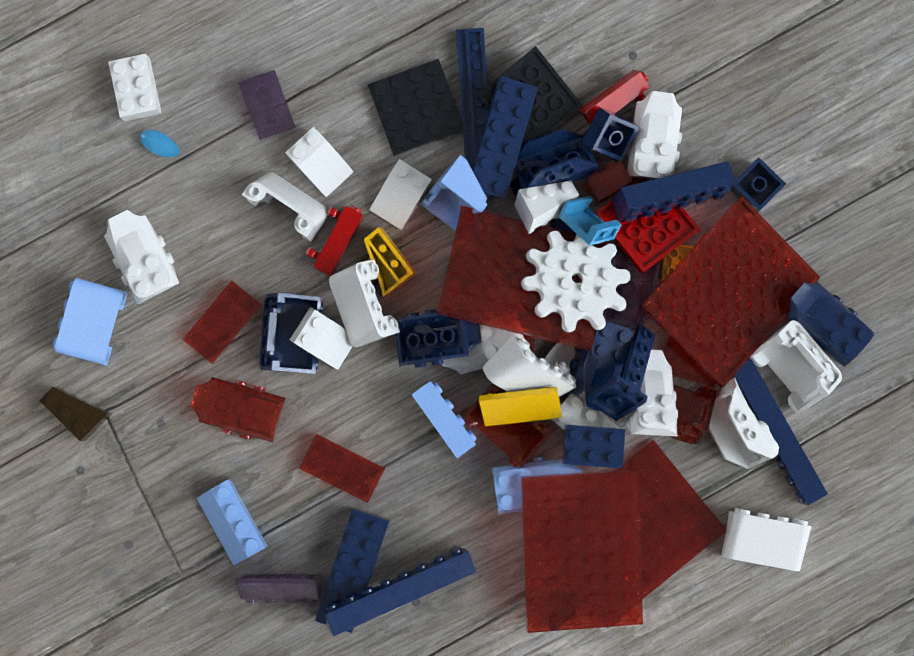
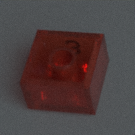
(607, 183)

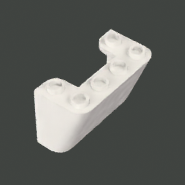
(359, 304)
(519, 369)
(765, 539)

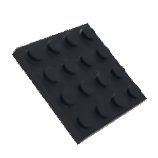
(553, 98)
(416, 107)

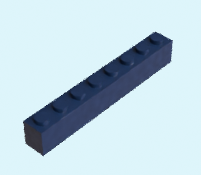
(790, 455)
(398, 591)

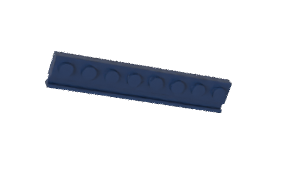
(472, 81)

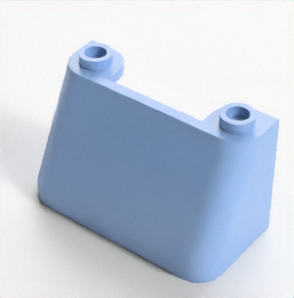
(455, 188)

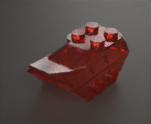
(238, 408)

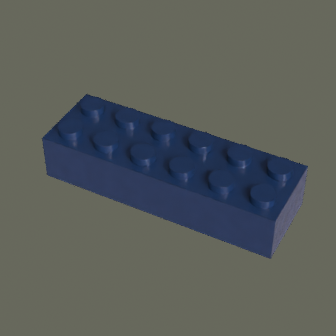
(503, 135)
(673, 192)
(354, 558)

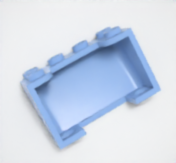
(89, 321)

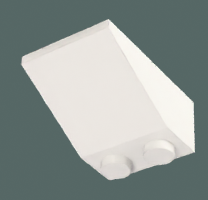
(319, 162)
(400, 194)
(322, 338)

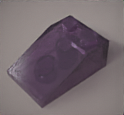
(267, 104)

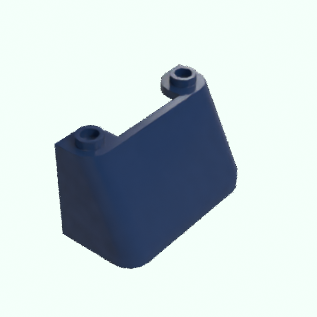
(280, 320)

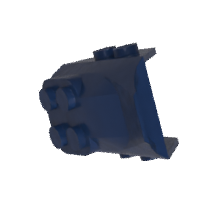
(551, 160)
(829, 322)
(434, 338)
(602, 363)

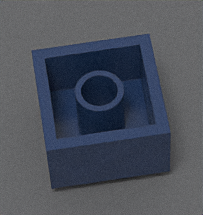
(610, 134)
(758, 184)

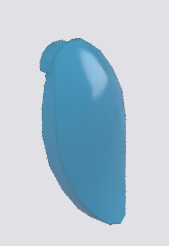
(159, 143)

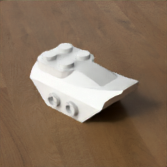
(655, 144)
(140, 255)
(491, 341)
(659, 413)
(738, 431)

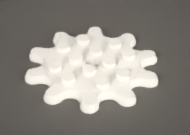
(572, 299)

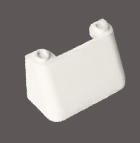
(311, 212)
(798, 365)

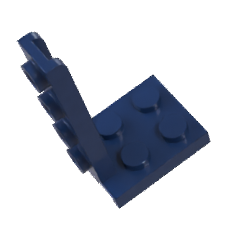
(624, 394)

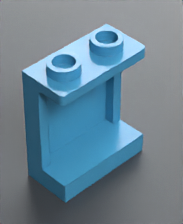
(586, 223)

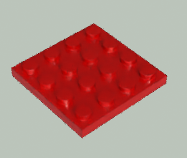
(651, 238)

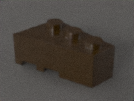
(74, 413)

